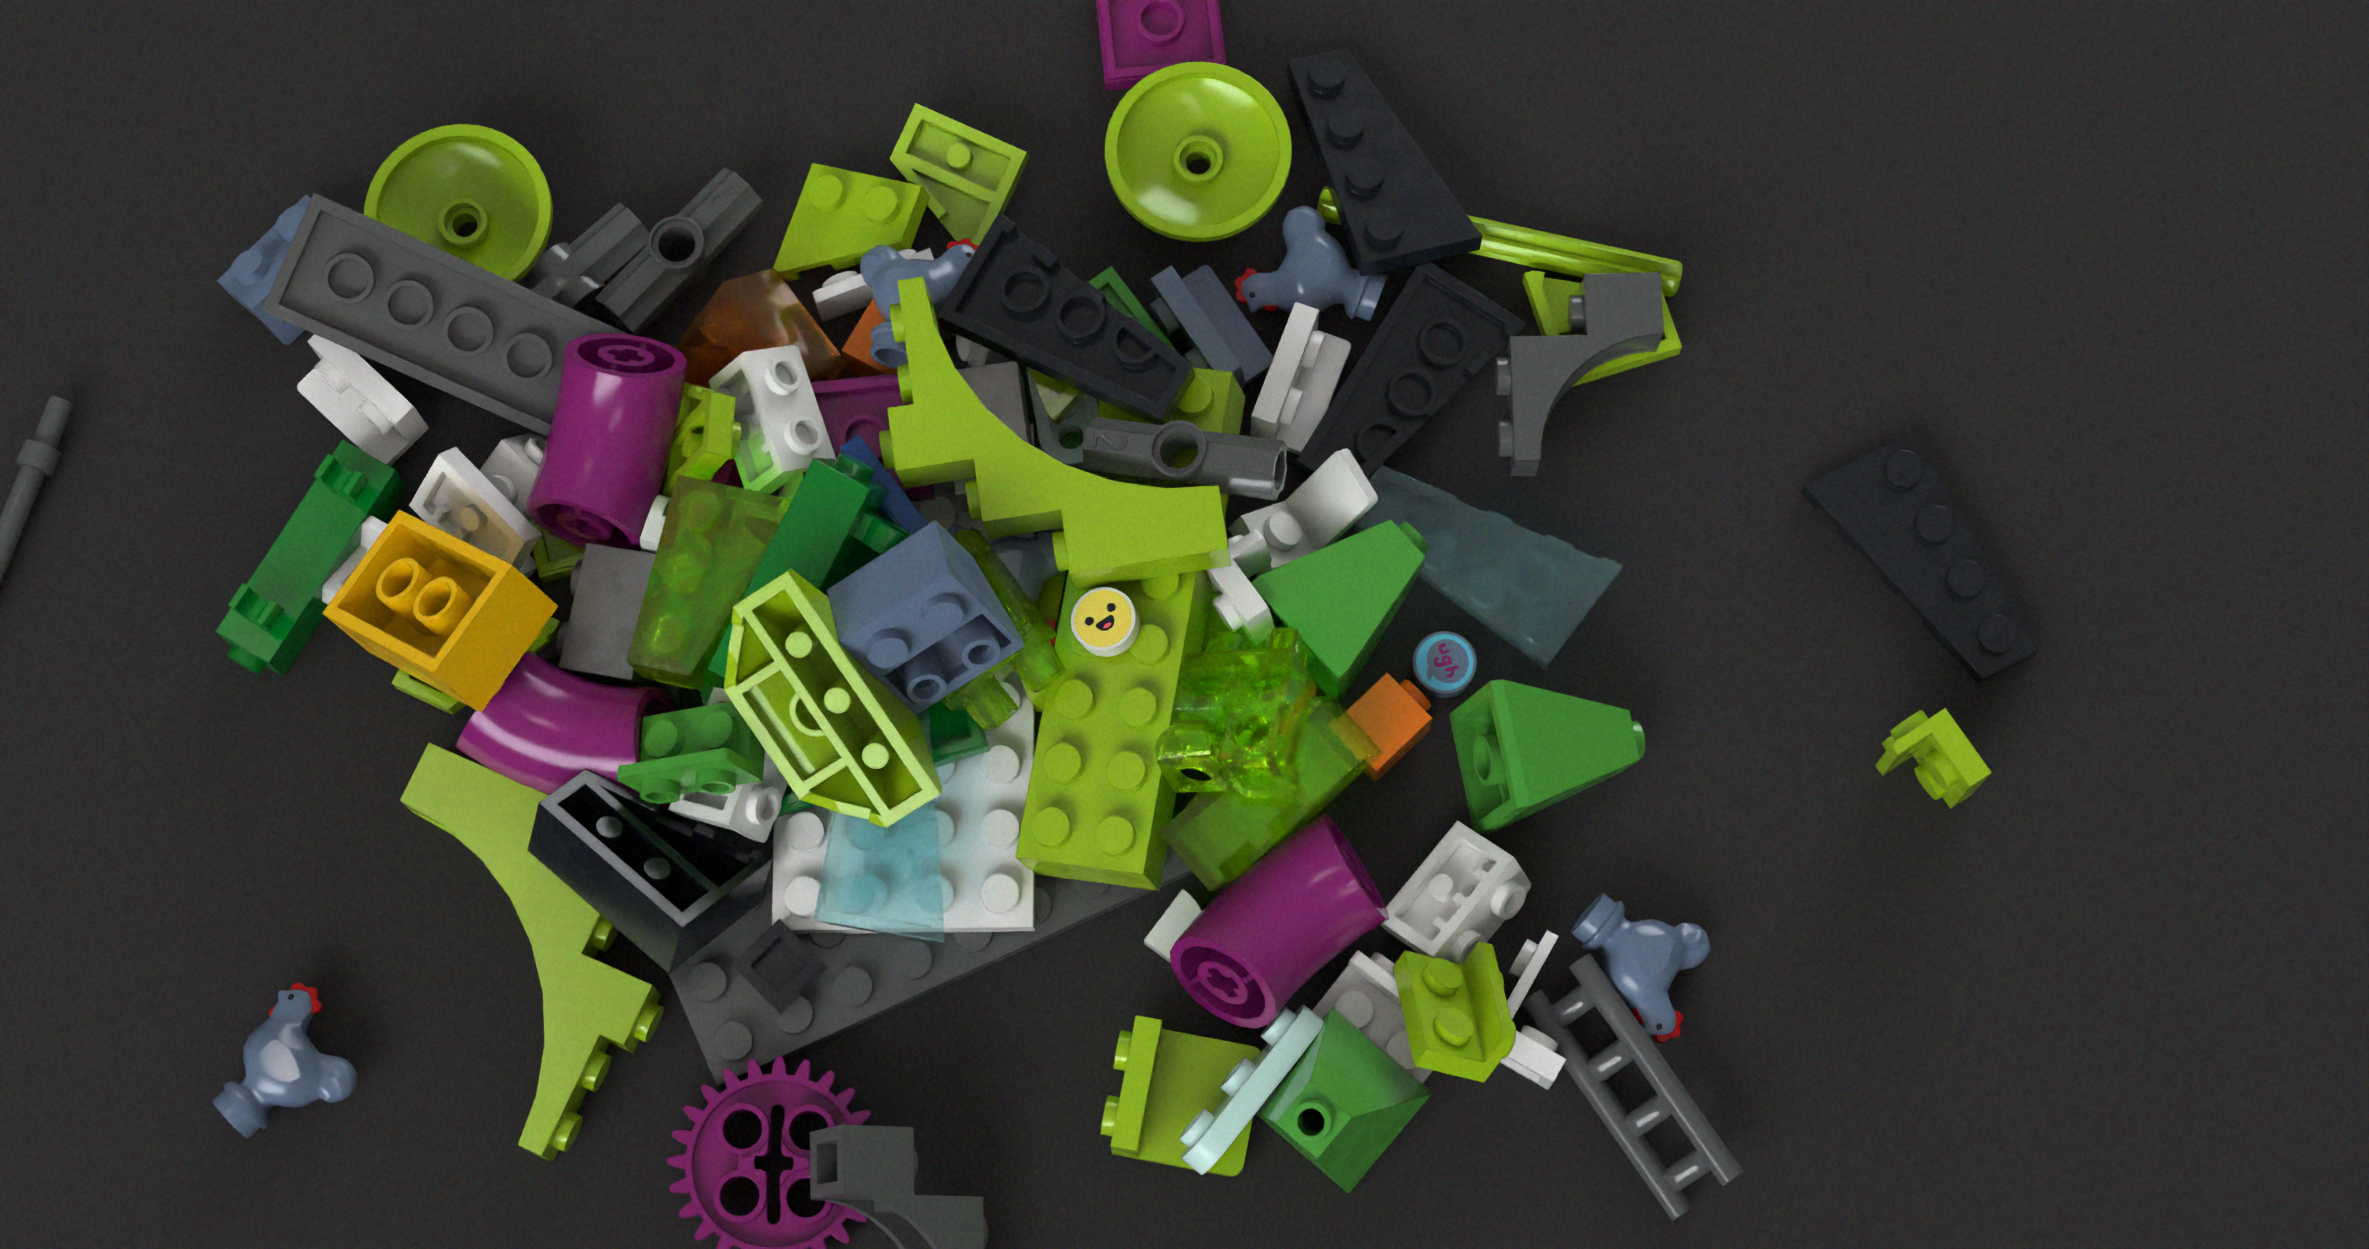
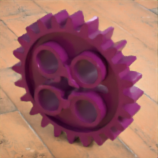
(714, 1163)

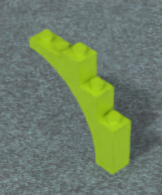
(1109, 526)
(582, 998)

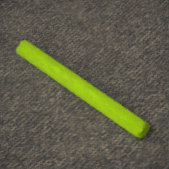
(1551, 250)

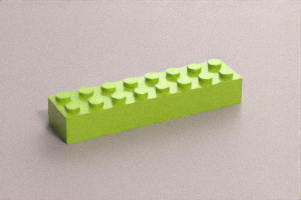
(1095, 767)

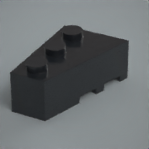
(643, 871)

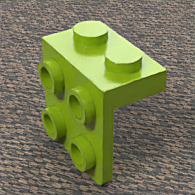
(1164, 1088)

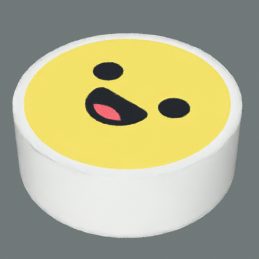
(1105, 621)

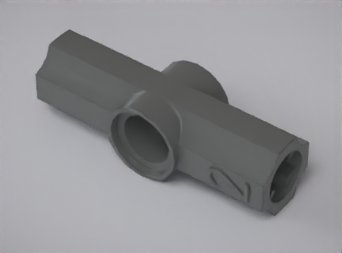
(707, 224)
(586, 266)
(1146, 451)

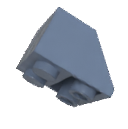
(923, 618)

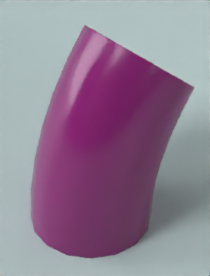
(608, 439)
(557, 724)
(1278, 925)

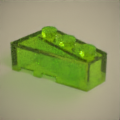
(1226, 834)

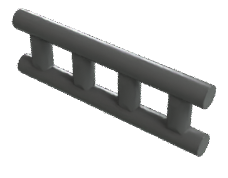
(1670, 1095)

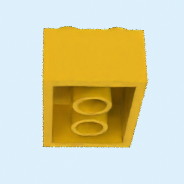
(441, 610)

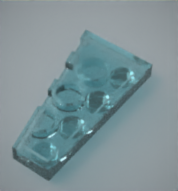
(1503, 575)
(885, 875)

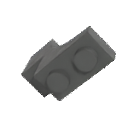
(1614, 318)
(875, 1175)

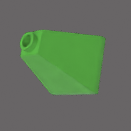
(1345, 598)
(1535, 748)
(1343, 1101)

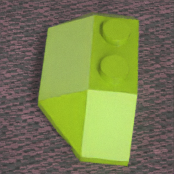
(820, 711)

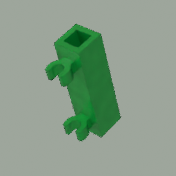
(824, 530)
(283, 598)

